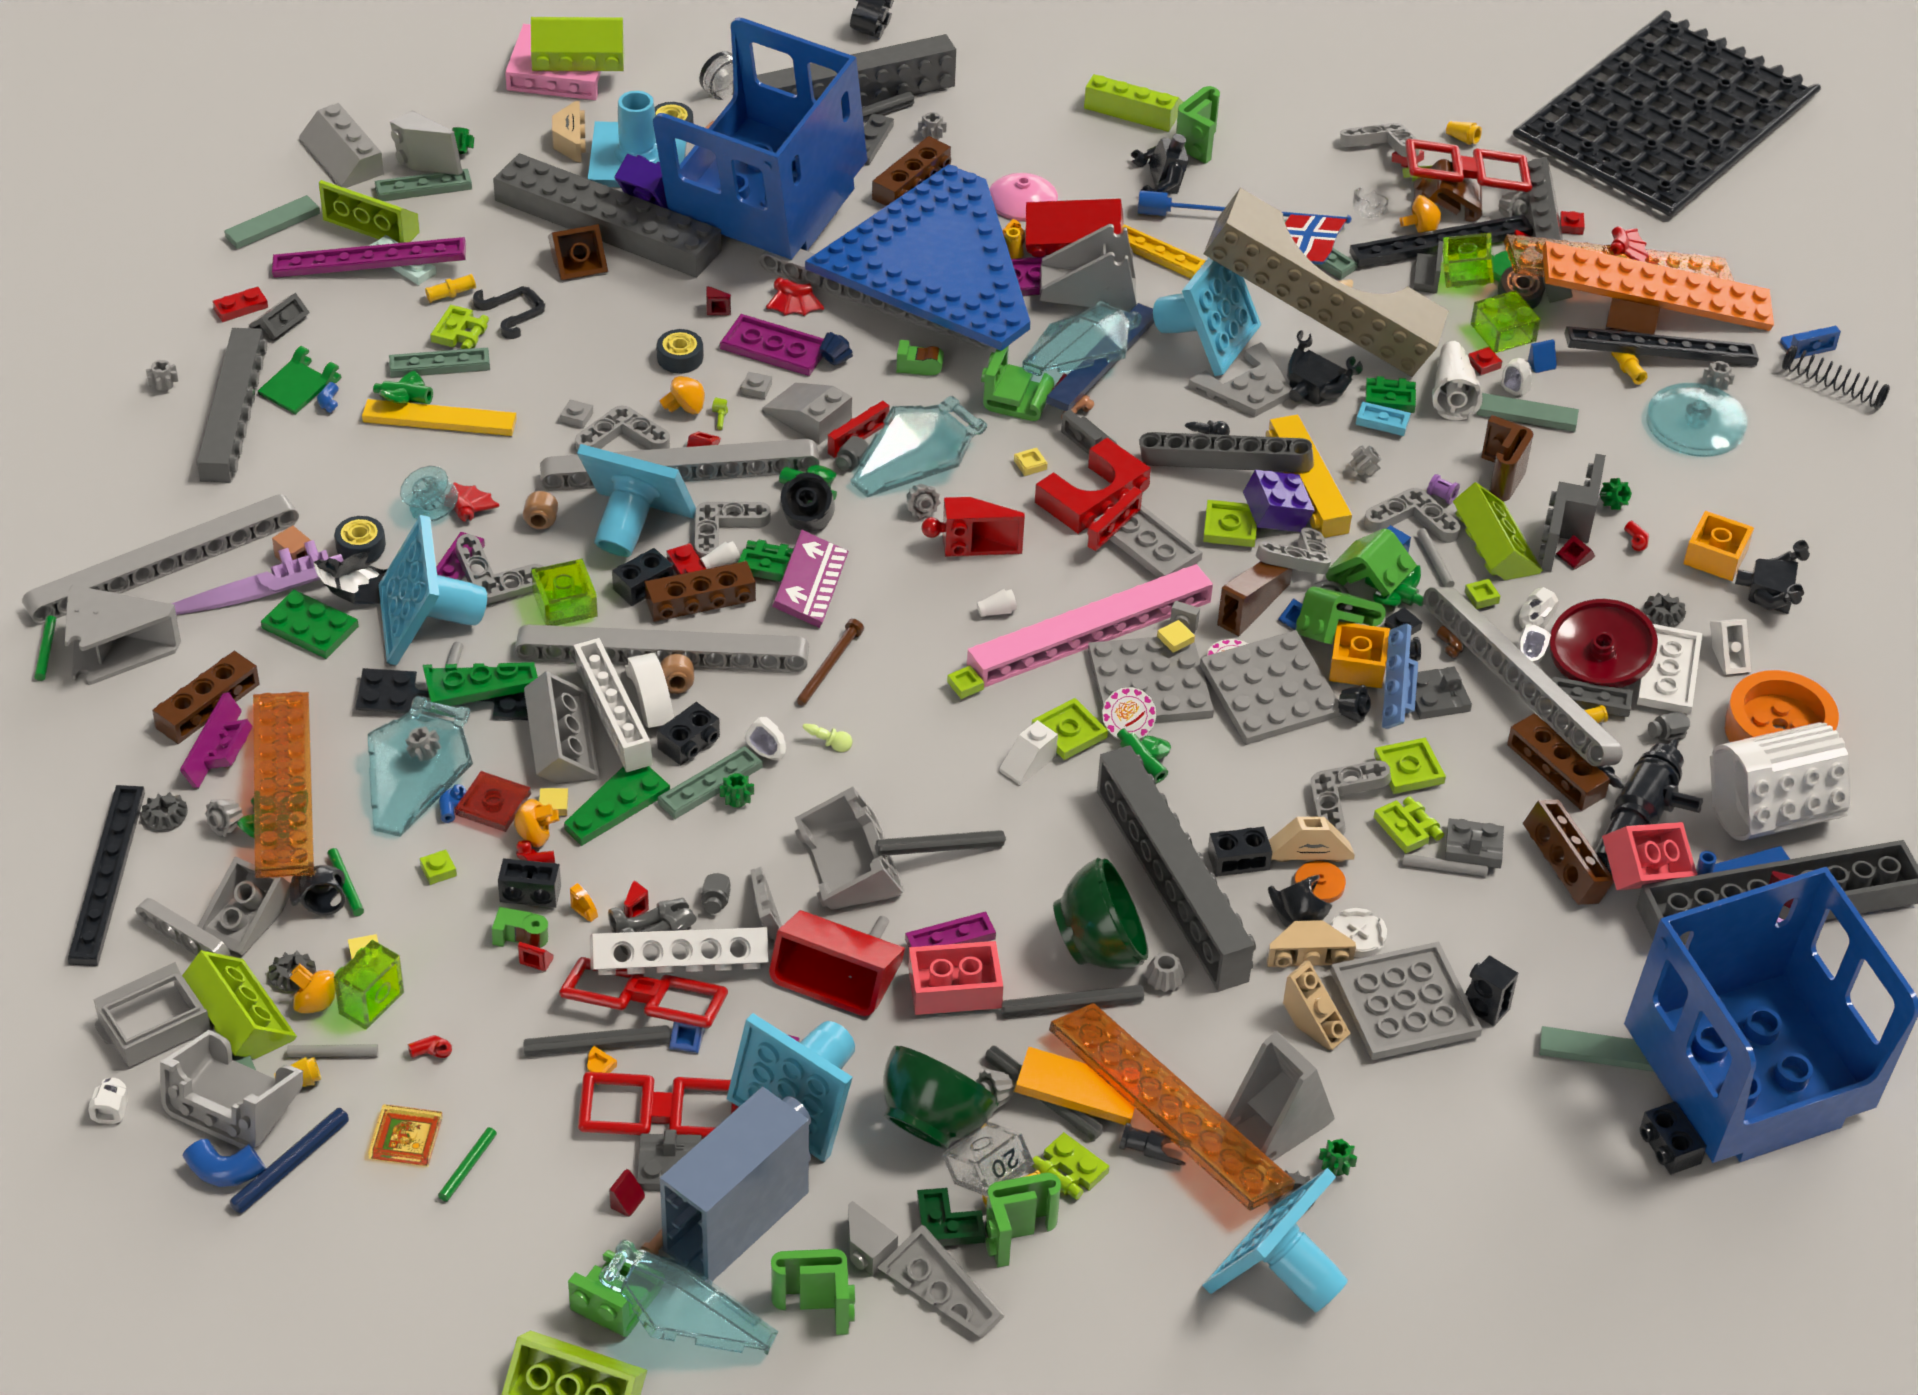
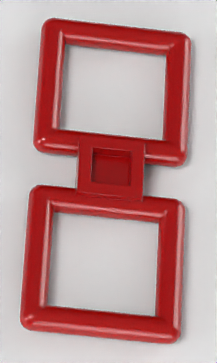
(1467, 166)
(647, 991)
(654, 1108)

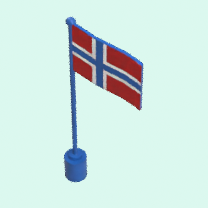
(1310, 232)

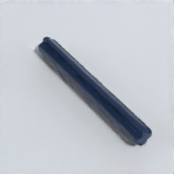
(289, 1160)

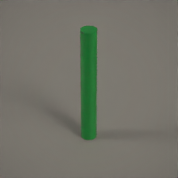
(45, 648)
(348, 888)
(467, 1164)

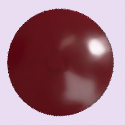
(1603, 643)

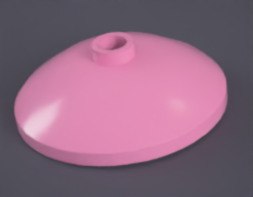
(1016, 189)

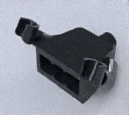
(1166, 163)
(1315, 376)
(1774, 580)

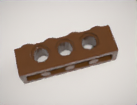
(911, 170)
(700, 591)
(194, 703)
(1558, 762)
(1568, 852)

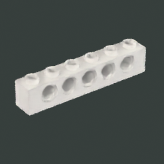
(613, 705)
(753, 940)

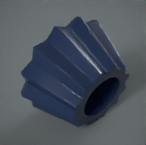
(835, 349)

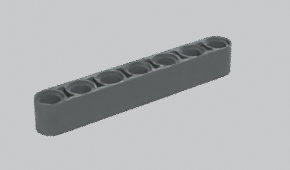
(1226, 452)

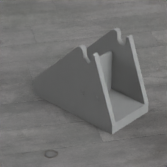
(1091, 271)
(117, 632)
(1285, 1094)

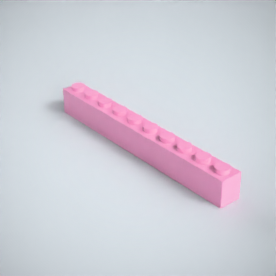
(1094, 622)

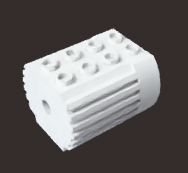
(1780, 781)

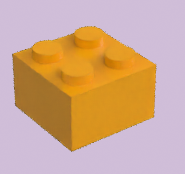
(1718, 545)
(1359, 654)

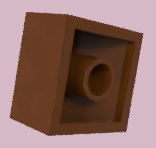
(578, 252)
(1632, 317)

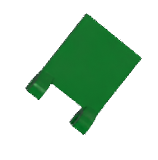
(297, 383)

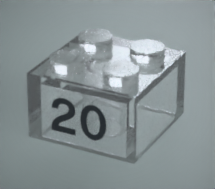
(987, 1158)

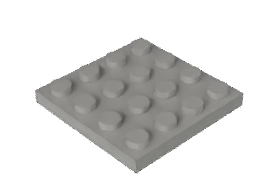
(1147, 664)
(1270, 687)
(1405, 1000)

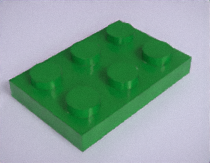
(309, 624)

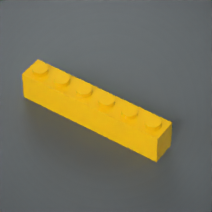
(1331, 512)

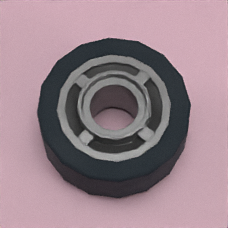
(1528, 286)

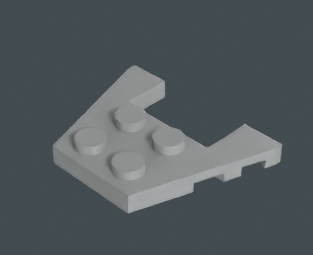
(1253, 390)

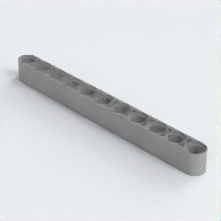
(796, 271)
(695, 462)
(166, 555)
(702, 648)
(1523, 676)

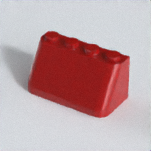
(1060, 223)
(819, 955)

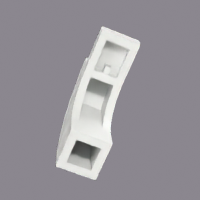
(651, 689)

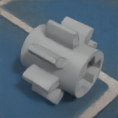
(932, 125)
(162, 375)
(1718, 375)
(1365, 460)
(423, 743)

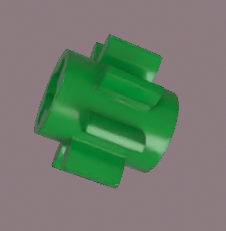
(463, 139)
(1615, 493)
(737, 790)
(1338, 1157)

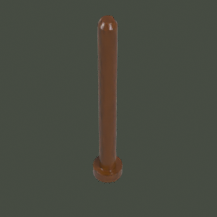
(853, 628)

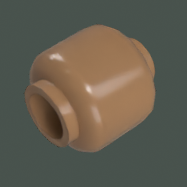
(540, 510)
(678, 673)

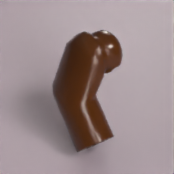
(1455, 645)

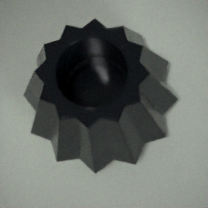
(1354, 703)

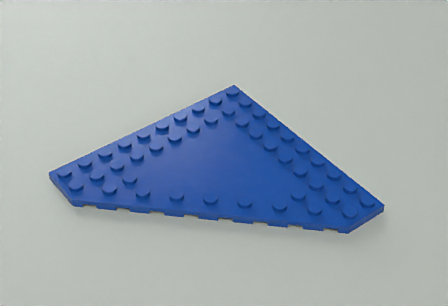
(936, 258)

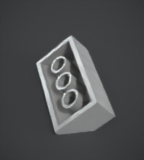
(342, 147)
(560, 730)

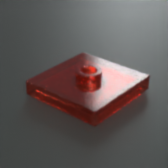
(492, 801)

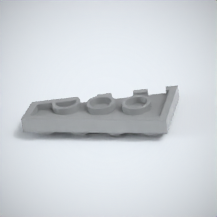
(936, 1277)

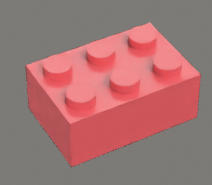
(1648, 854)
(955, 977)

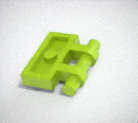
(453, 325)
(1401, 824)
(1074, 1160)

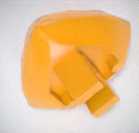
(1425, 215)
(684, 393)
(533, 821)
(316, 990)

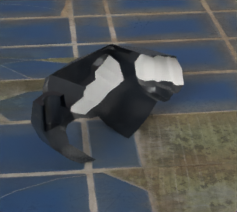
(351, 578)

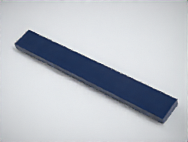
(1080, 381)

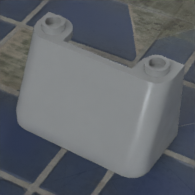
(843, 845)
(223, 1096)

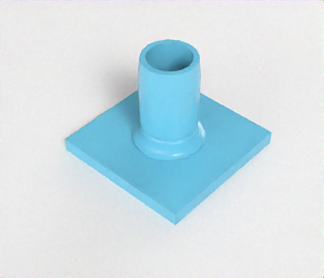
(630, 135)
(1217, 308)
(632, 491)
(415, 591)
(800, 1070)
(1287, 1250)

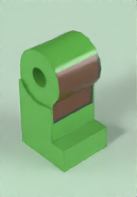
(919, 359)
(519, 927)

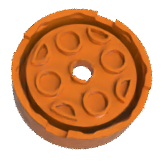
(1778, 700)

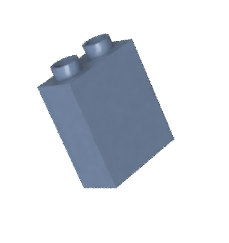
(736, 1183)

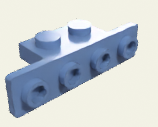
(1400, 678)

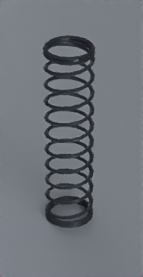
(1880, 399)

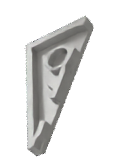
(765, 904)

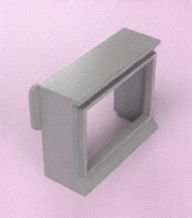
(160, 1036)

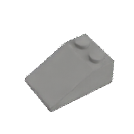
(425, 144)
(811, 409)
(244, 906)

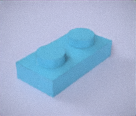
(1383, 418)

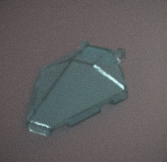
(1081, 339)
(916, 445)
(403, 785)
(683, 1302)

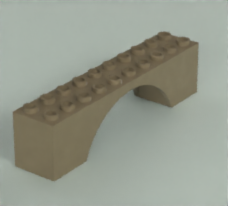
(1257, 246)

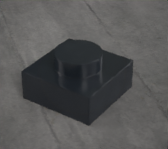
(1403, 617)

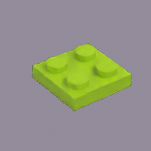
(1229, 524)
(1075, 728)
(1411, 765)

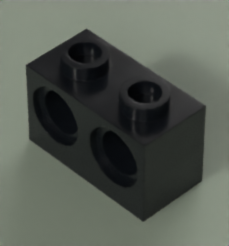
(630, 577)
(688, 733)
(1239, 851)
(529, 882)
(1491, 989)
(1672, 1138)

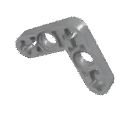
(1393, 133)
(623, 420)
(1413, 503)
(719, 518)
(1309, 557)
(487, 578)
(1337, 786)

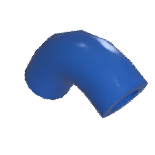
(223, 1170)

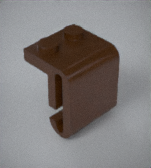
(1451, 194)
(1509, 448)

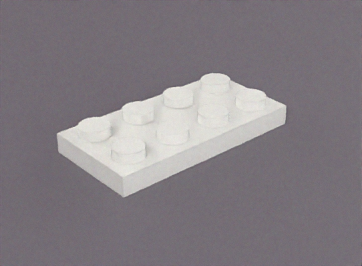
(1673, 675)

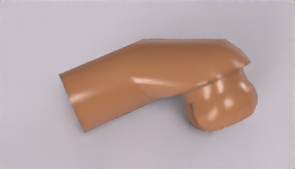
(1084, 403)

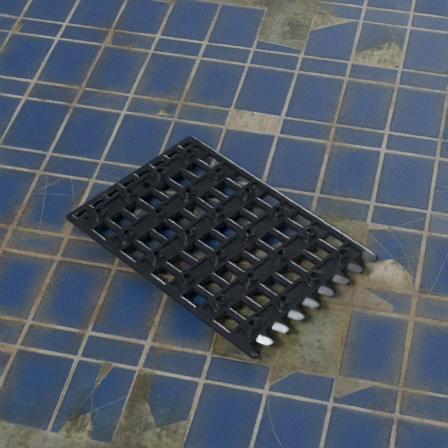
(1628, 175)

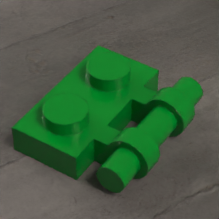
(1391, 393)
(766, 559)

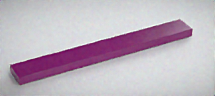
(369, 257)

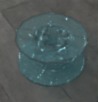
(429, 493)

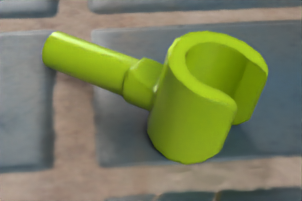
(720, 406)

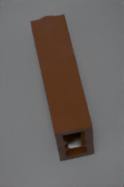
(1250, 595)

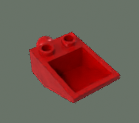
(977, 528)

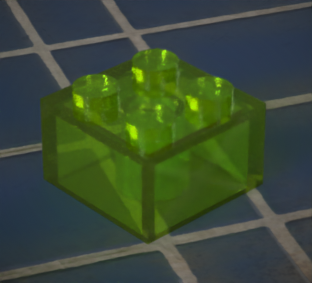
(1468, 260)
(1505, 321)
(564, 592)
(368, 984)

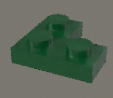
(949, 1227)

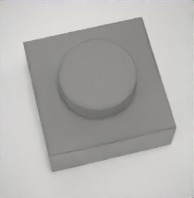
(756, 385)
(576, 413)
(1186, 614)

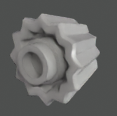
(1514, 204)
(922, 500)
(223, 816)
(1165, 972)
(998, 1084)

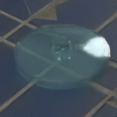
(1696, 419)

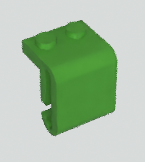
(1198, 122)
(1010, 388)
(1376, 557)
(1320, 616)
(1013, 1210)
(819, 1279)
(602, 1304)

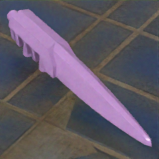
(283, 577)

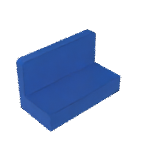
(1813, 341)

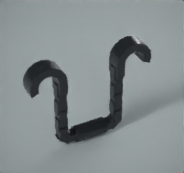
(506, 324)

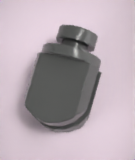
(851, 453)
(1669, 726)
(715, 892)

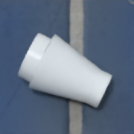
(722, 555)
(997, 604)

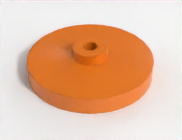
(1331, 881)

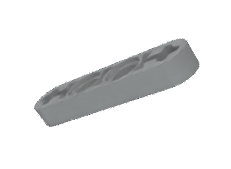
(178, 928)

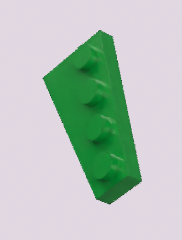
(476, 683)
(615, 802)

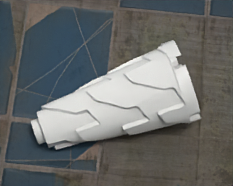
(1456, 385)

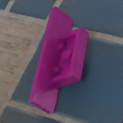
(217, 742)

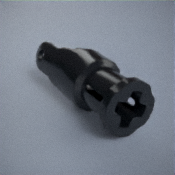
(1147, 1142)

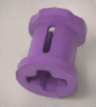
(1443, 488)

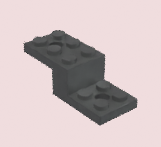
(1571, 512)

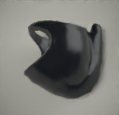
(318, 890)
(1299, 902)

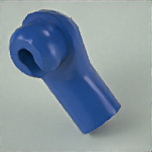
(325, 397)
(449, 801)

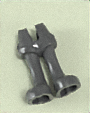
(668, 914)

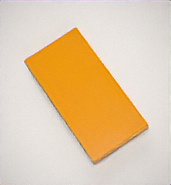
(1071, 1086)

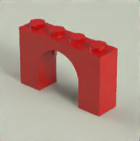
(1080, 507)

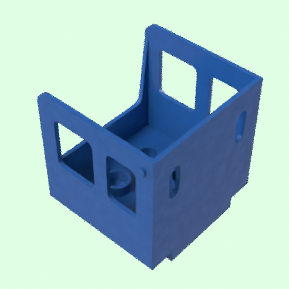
(772, 159)
(1756, 1024)

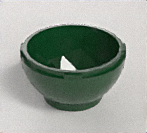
(1100, 919)
(933, 1098)

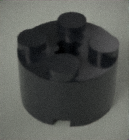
(871, 16)
(795, 497)

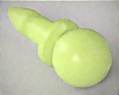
(840, 741)

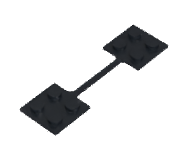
(396, 689)

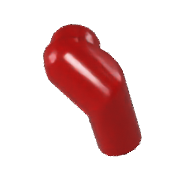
(1640, 537)
(525, 852)
(431, 1045)

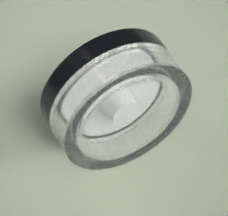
(717, 75)

